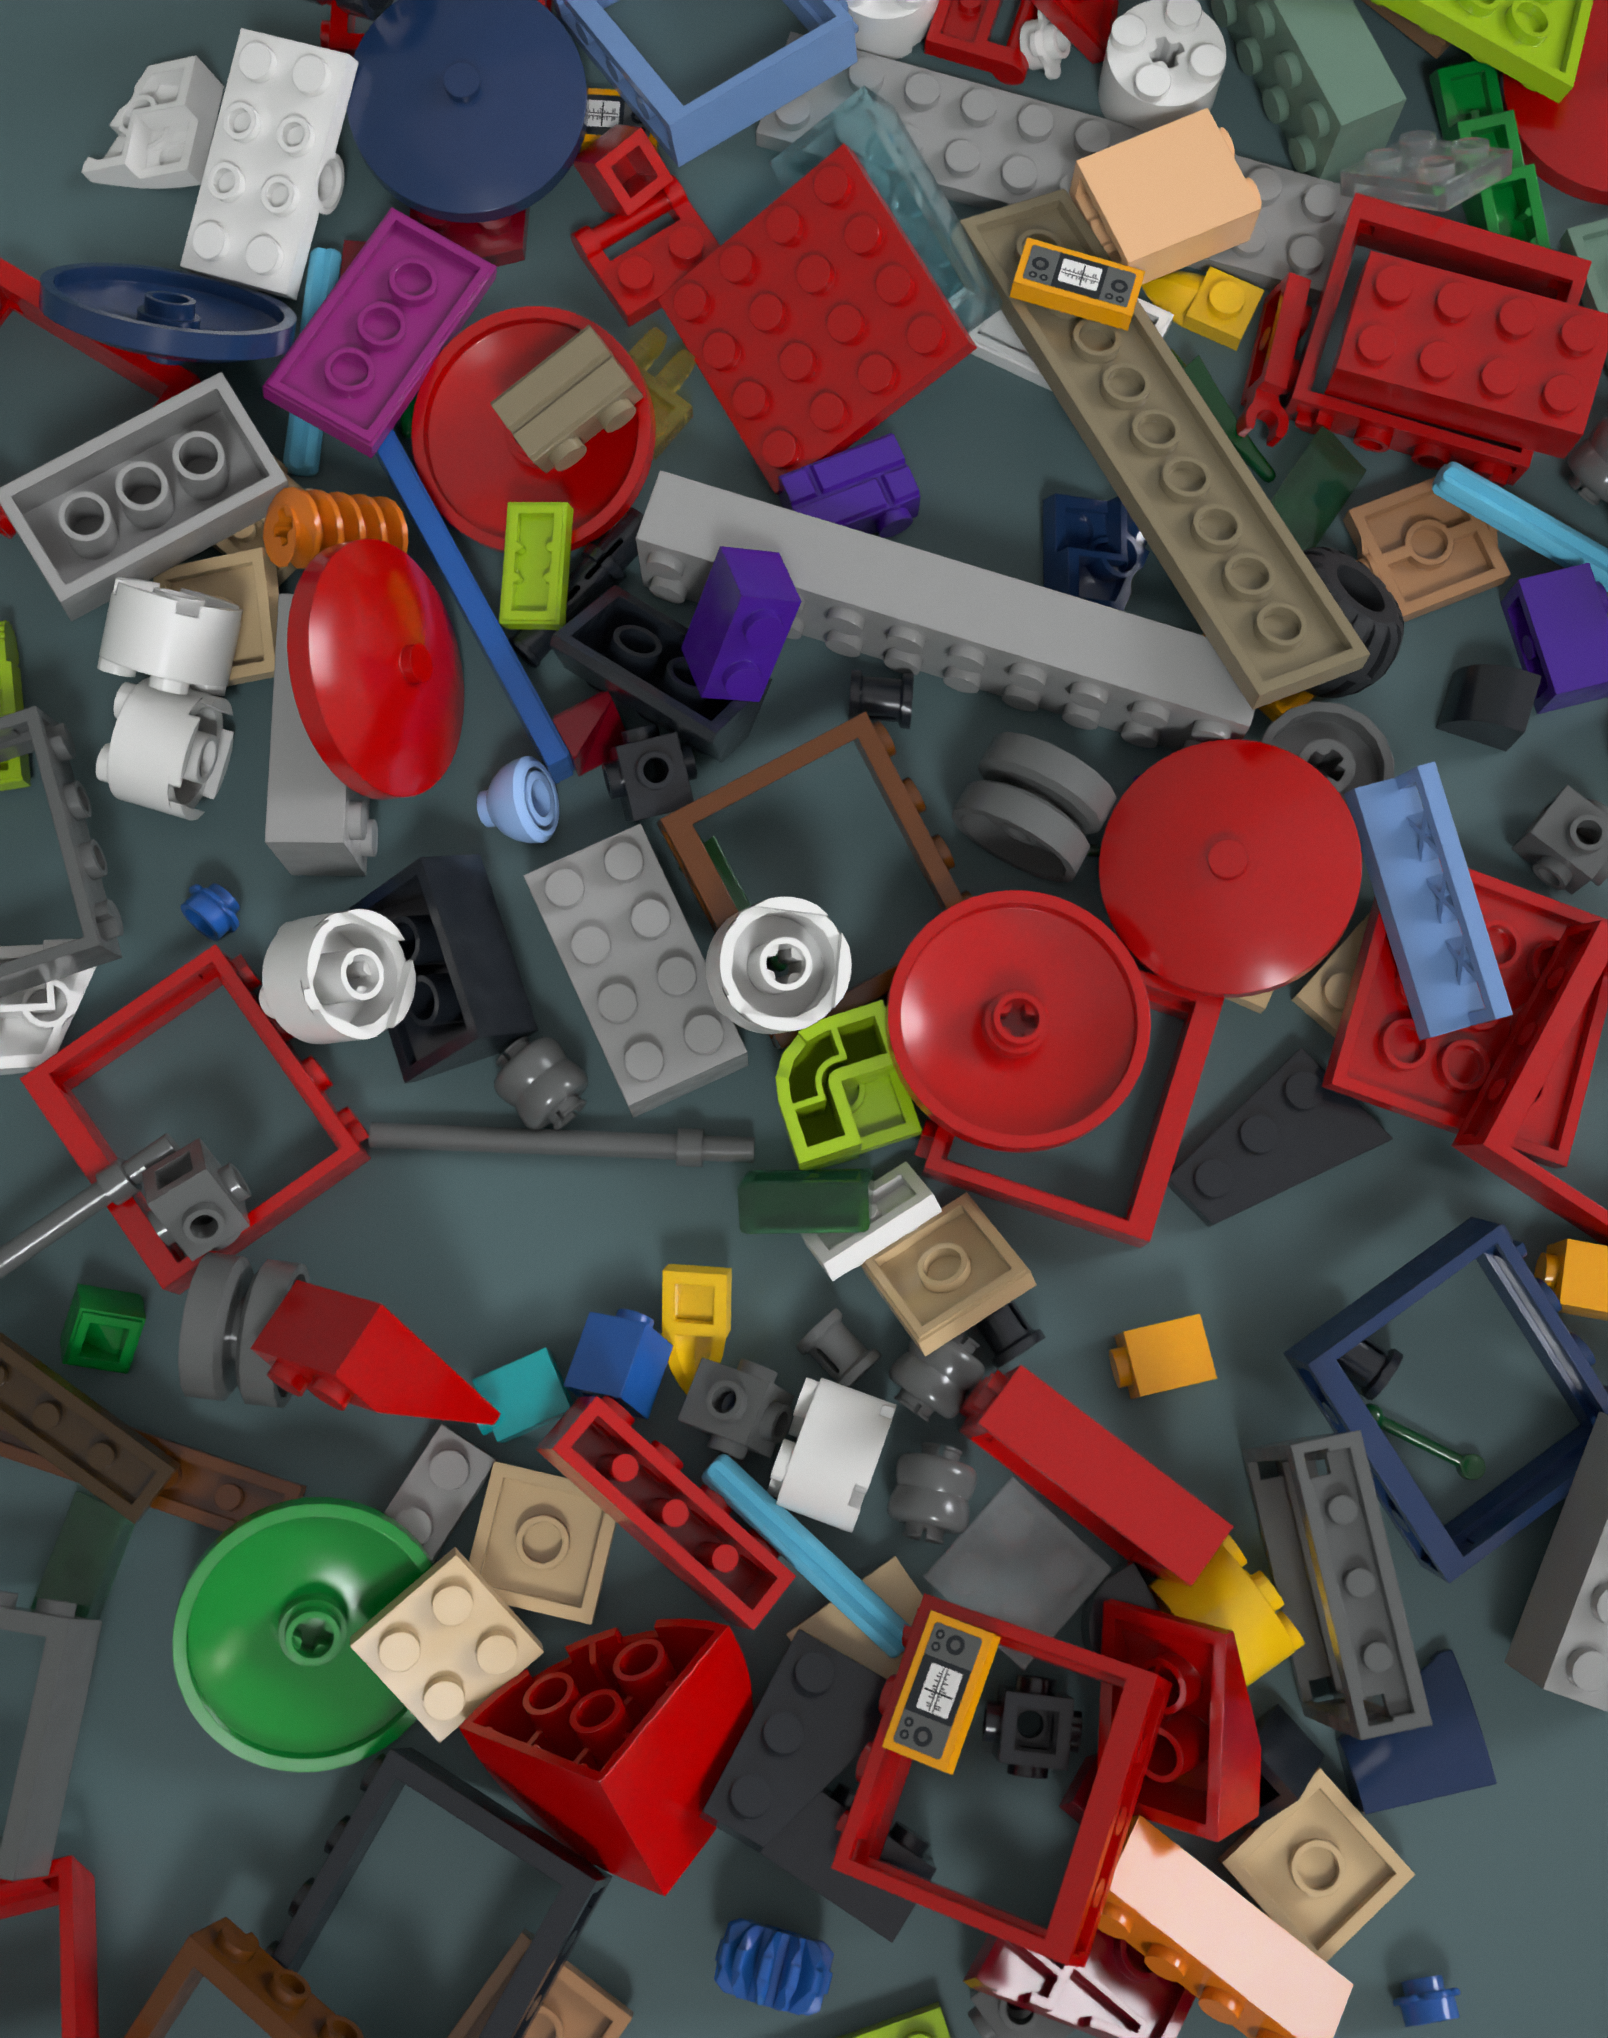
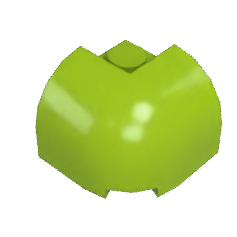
(842, 1090)

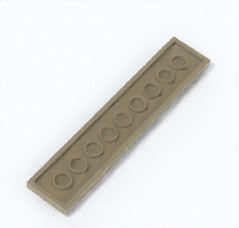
(1174, 471)

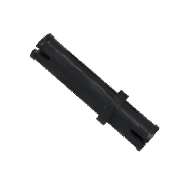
(601, 567)

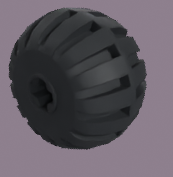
(1370, 612)

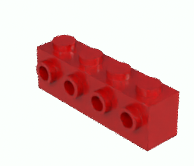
(666, 1511)

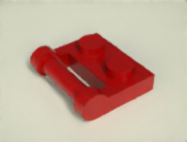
(963, 33)
(653, 266)

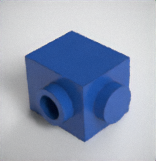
(620, 1360)

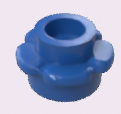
(211, 910)
(1427, 2001)

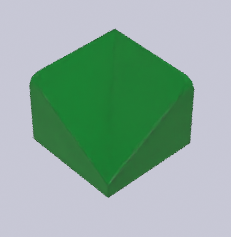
(102, 1328)

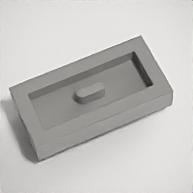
(440, 1489)

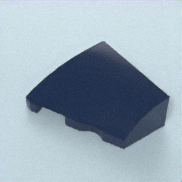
(1091, 549)
(1423, 1760)

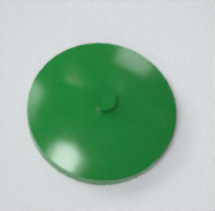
(271, 1628)

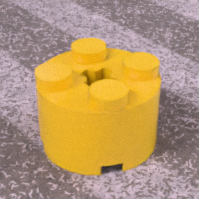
(1235, 1601)

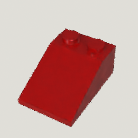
(362, 1357)
(1208, 1743)

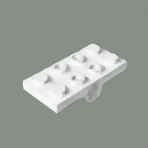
(271, 163)

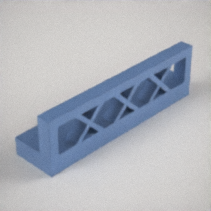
(1424, 903)

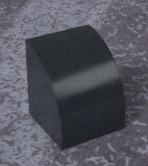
(1489, 704)
(1121, 1584)
(1286, 1763)

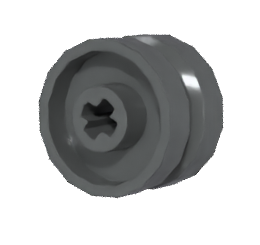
(1335, 742)
(1034, 806)
(222, 1321)

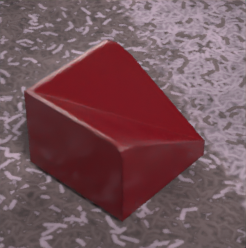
(590, 730)

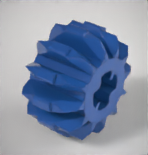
(773, 1967)

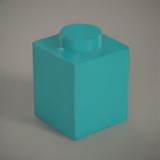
(525, 1393)

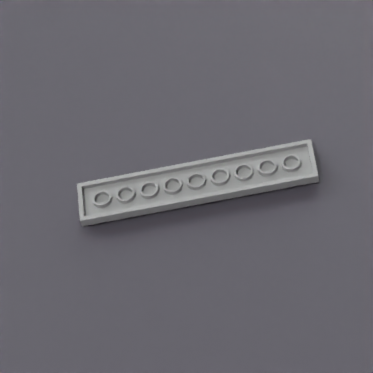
(1009, 148)

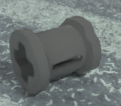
(838, 1350)

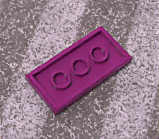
(379, 332)

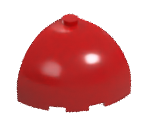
(622, 1744)

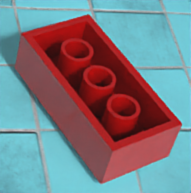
(1470, 355)

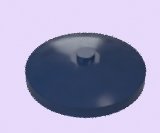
(468, 105)
(167, 313)

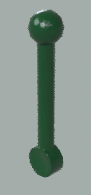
(1468, 1465)

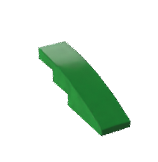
(1472, 106)

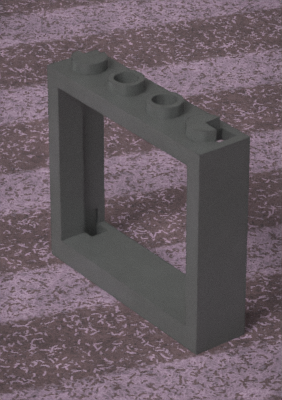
(83, 858)
(1338, 1584)
(50, 1730)

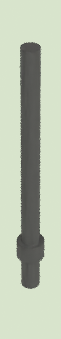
(687, 1147)
(114, 1184)

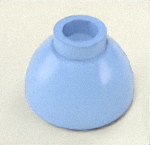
(521, 801)

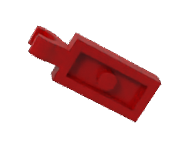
(1272, 361)

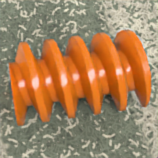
(309, 521)

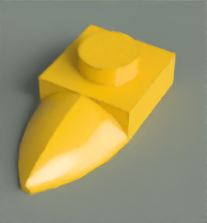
(1207, 304)
(695, 1316)

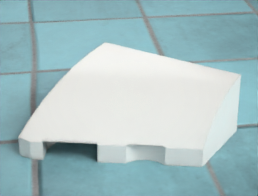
(162, 129)
(38, 1017)

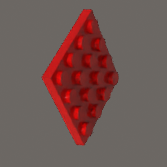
(816, 319)
(1440, 1077)

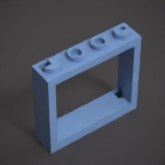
(730, 106)

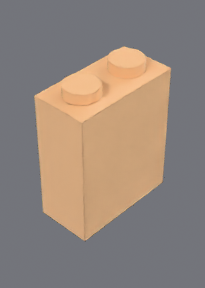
(1167, 196)

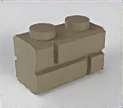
(568, 401)

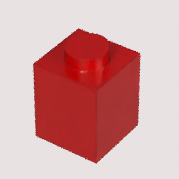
(622, 169)

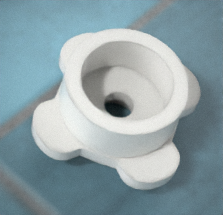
(1044, 46)

